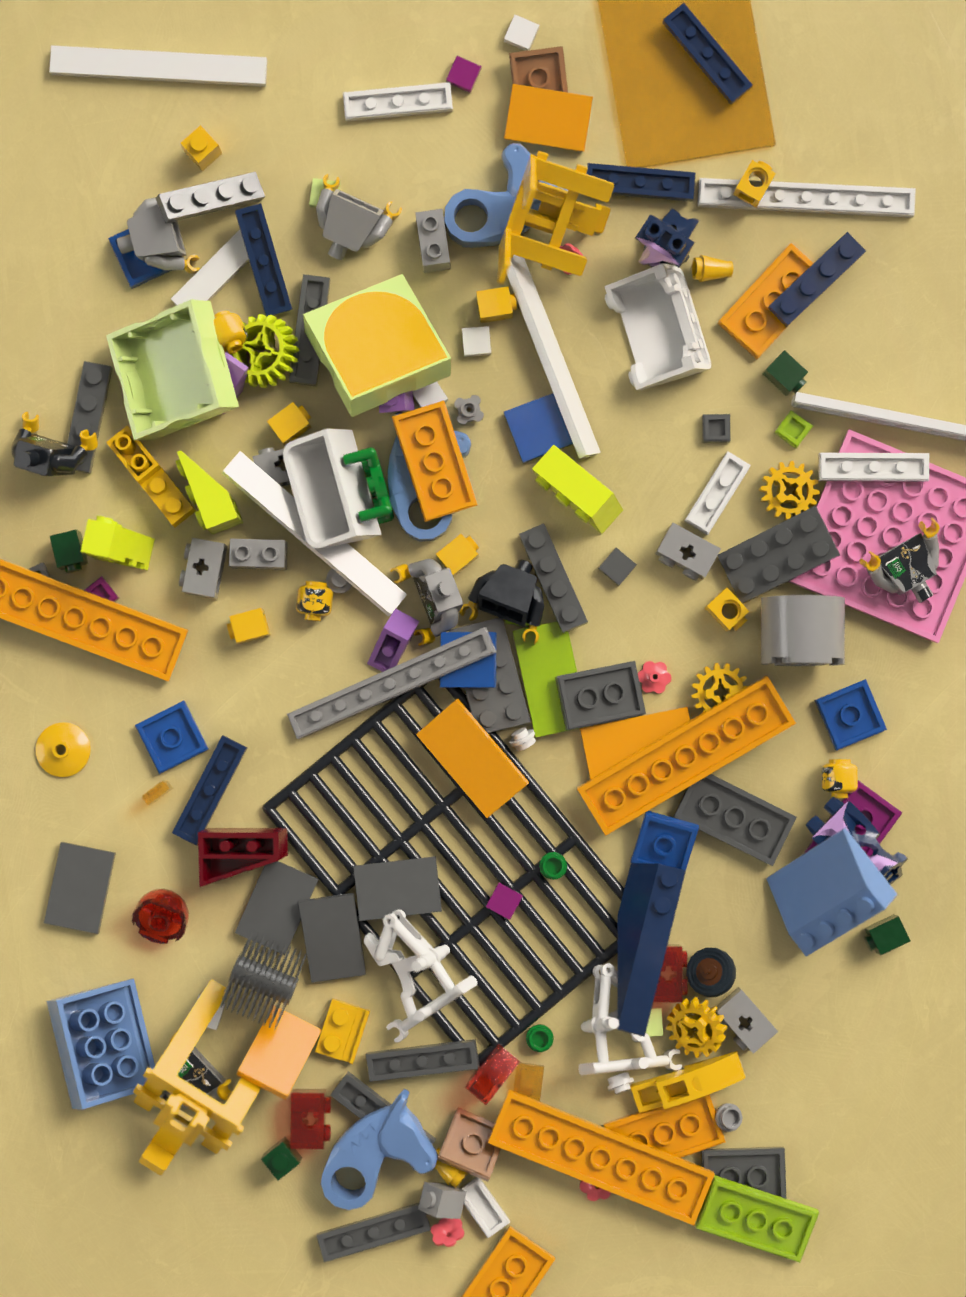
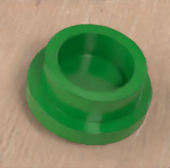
(553, 865)
(539, 1038)

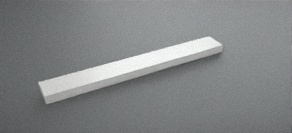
(158, 66)
(812, 198)
(551, 358)
(879, 416)
(341, 558)

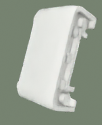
(659, 325)

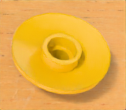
(76, 746)

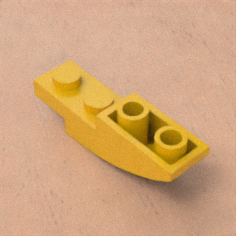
(151, 476)
(689, 1083)

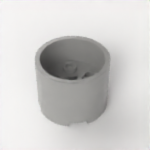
(803, 630)

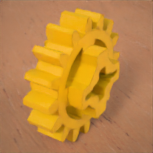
(779, 481)
(718, 679)
(696, 1027)

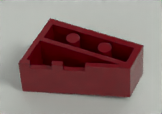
(238, 850)

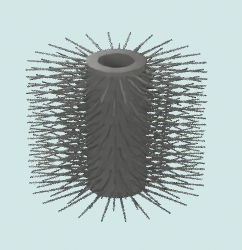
(262, 979)

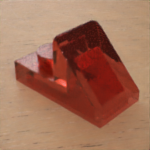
(491, 1074)

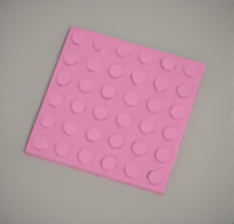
(877, 519)

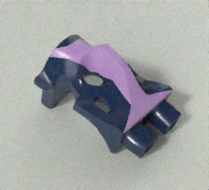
(663, 242)
(849, 817)

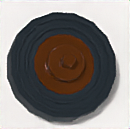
(711, 972)

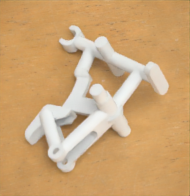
(425, 958)
(603, 1021)

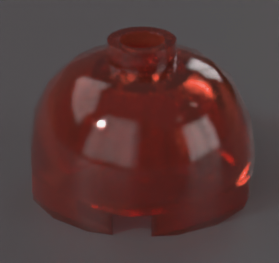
(161, 916)

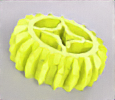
(265, 330)

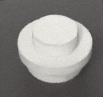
(522, 739)
(620, 1083)

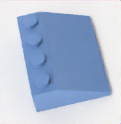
(829, 892)
(101, 1043)

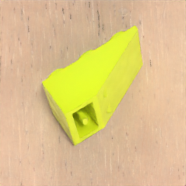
(215, 504)

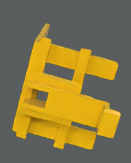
(555, 214)
(164, 1077)

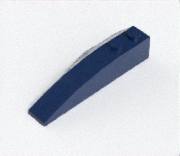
(643, 937)

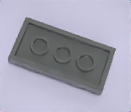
(778, 555)
(504, 705)
(736, 817)

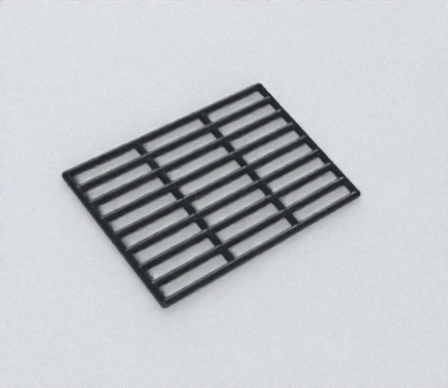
(422, 823)

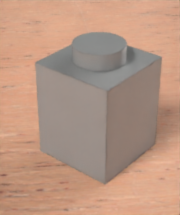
(442, 1200)

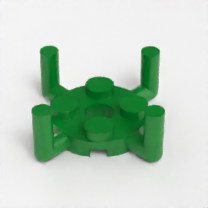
(371, 465)

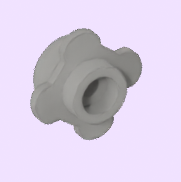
(463, 404)

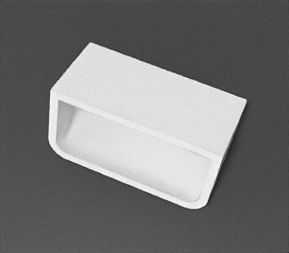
(327, 490)

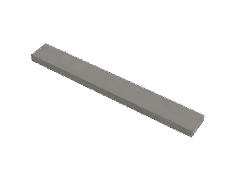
(392, 683)

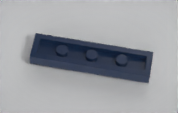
(707, 53)
(646, 181)
(263, 260)
(816, 279)
(209, 789)

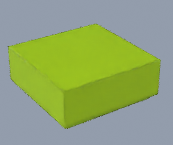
(793, 429)

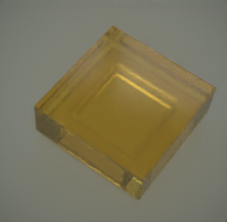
(157, 792)

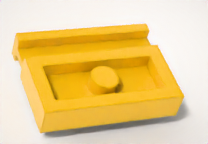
(342, 1031)

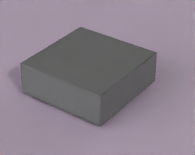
(716, 428)
(617, 566)

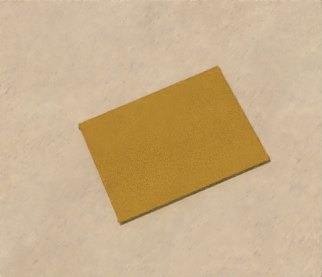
(664, 98)

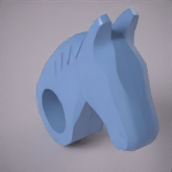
(495, 204)
(403, 494)
(380, 1134)

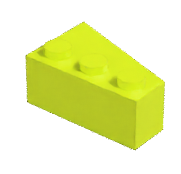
(577, 488)
(114, 544)

